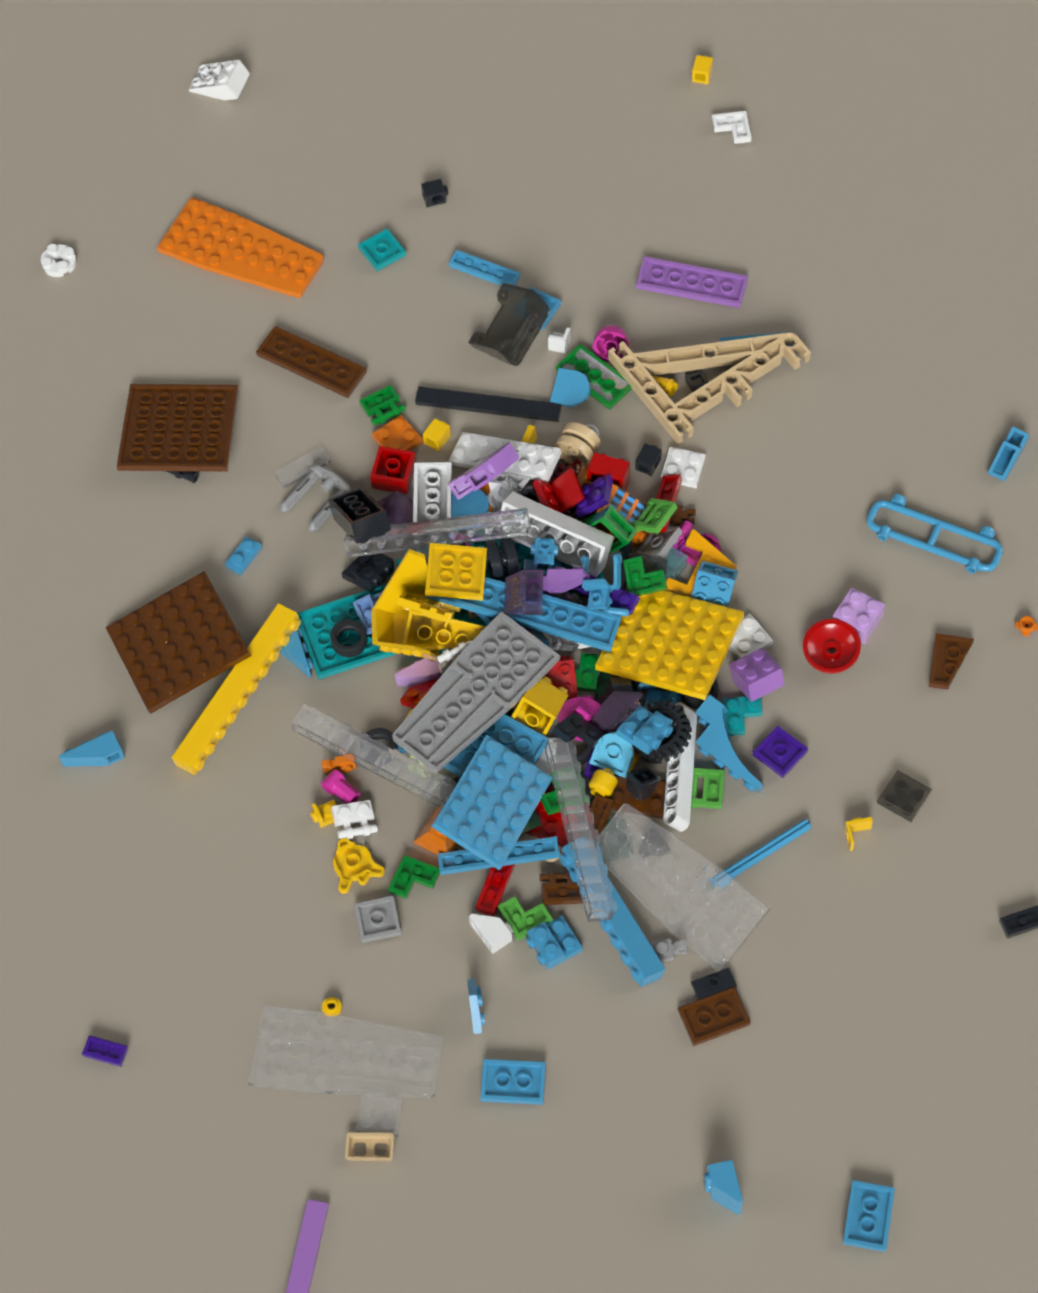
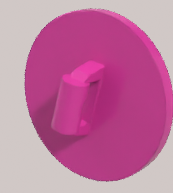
(581, 706)

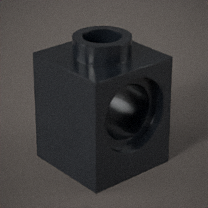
(434, 192)
(648, 459)

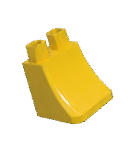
(540, 706)

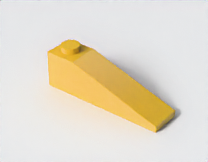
(436, 633)

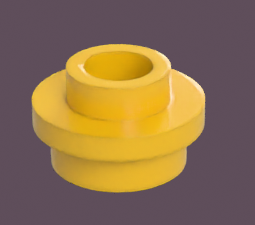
(332, 1000)

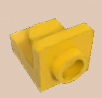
(322, 813)

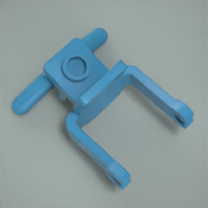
(600, 589)

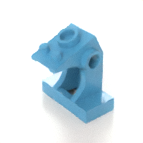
(543, 555)

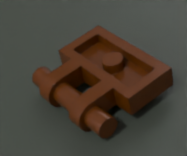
(559, 893)

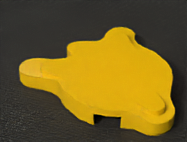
(354, 864)

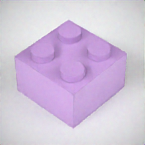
(860, 612)

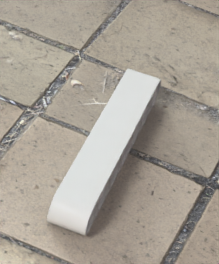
(680, 779)

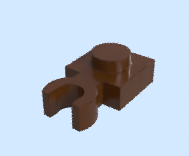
(682, 515)

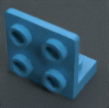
(714, 583)

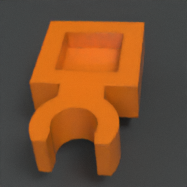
(340, 763)

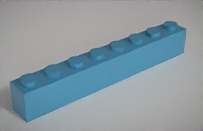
(625, 935)

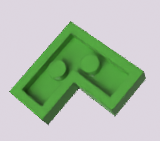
(520, 920)

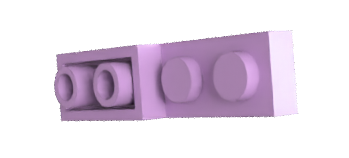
(417, 673)

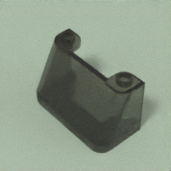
(514, 325)

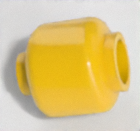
(603, 782)

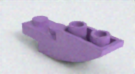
(484, 472)
(563, 579)

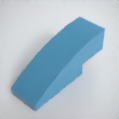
(1008, 454)

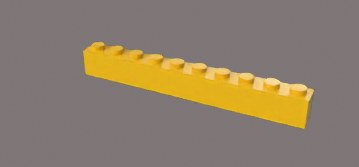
(236, 690)

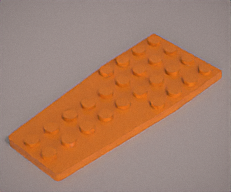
(239, 249)

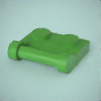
(654, 516)
(712, 788)

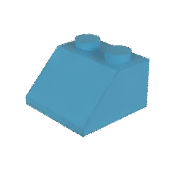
(723, 1185)

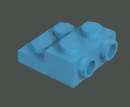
(645, 729)
(553, 942)

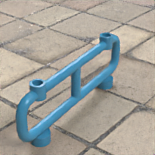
(972, 565)

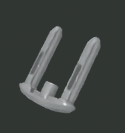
(331, 480)

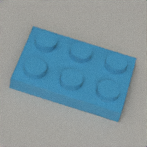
(513, 1081)
(868, 1216)

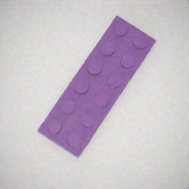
(692, 282)

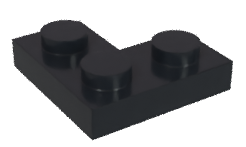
(577, 726)

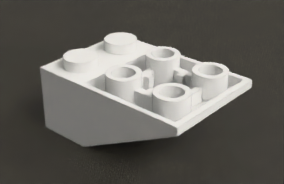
(220, 80)

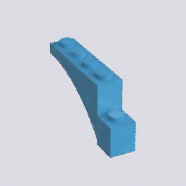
(717, 743)

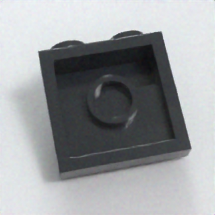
(369, 571)

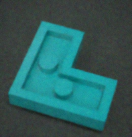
(738, 709)

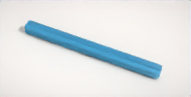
(768, 848)

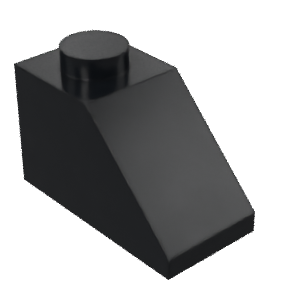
(642, 783)

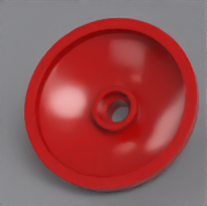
(831, 635)

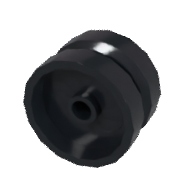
(506, 557)

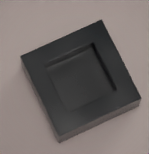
(696, 380)

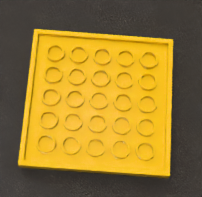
(672, 643)

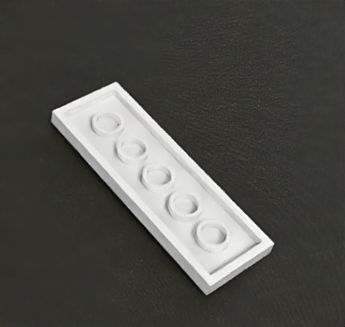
(534, 459)

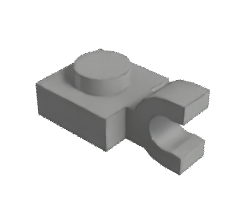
(666, 950)

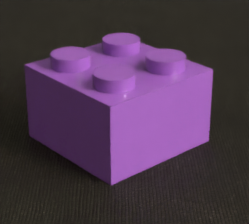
(756, 674)

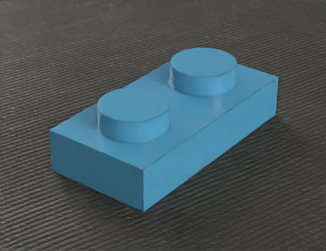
(243, 555)

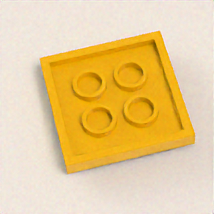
(456, 571)

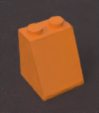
(434, 840)

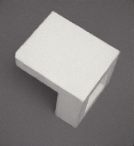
(559, 342)

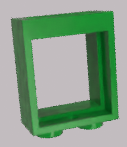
(616, 524)

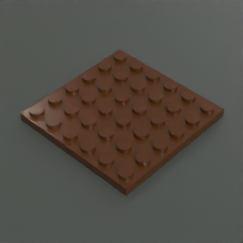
(178, 427)
(177, 642)

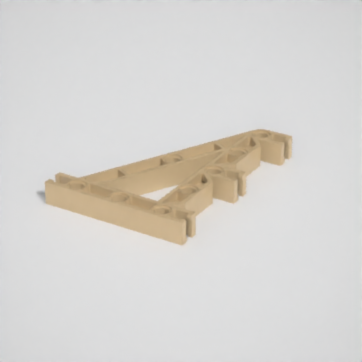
(742, 352)

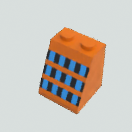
(629, 508)

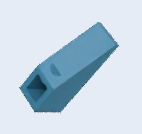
(296, 651)
(97, 752)

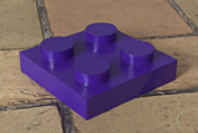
(595, 496)
(780, 752)

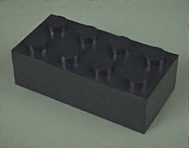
(359, 515)

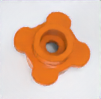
(1029, 621)

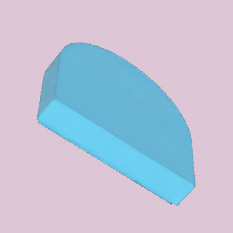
(613, 753)

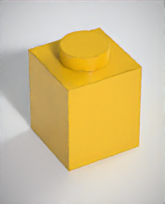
(702, 69)
(437, 434)

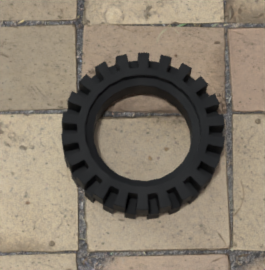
(680, 738)

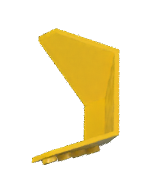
(389, 618)

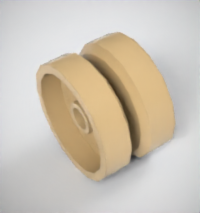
(577, 442)

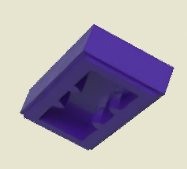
(105, 1051)

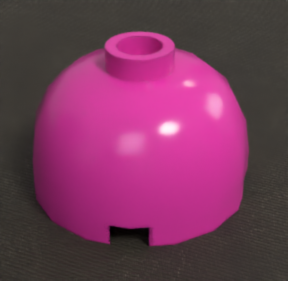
(607, 338)

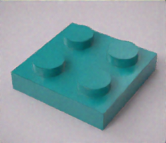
(381, 250)

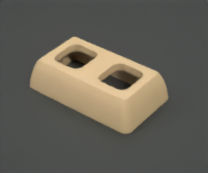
(370, 1140)

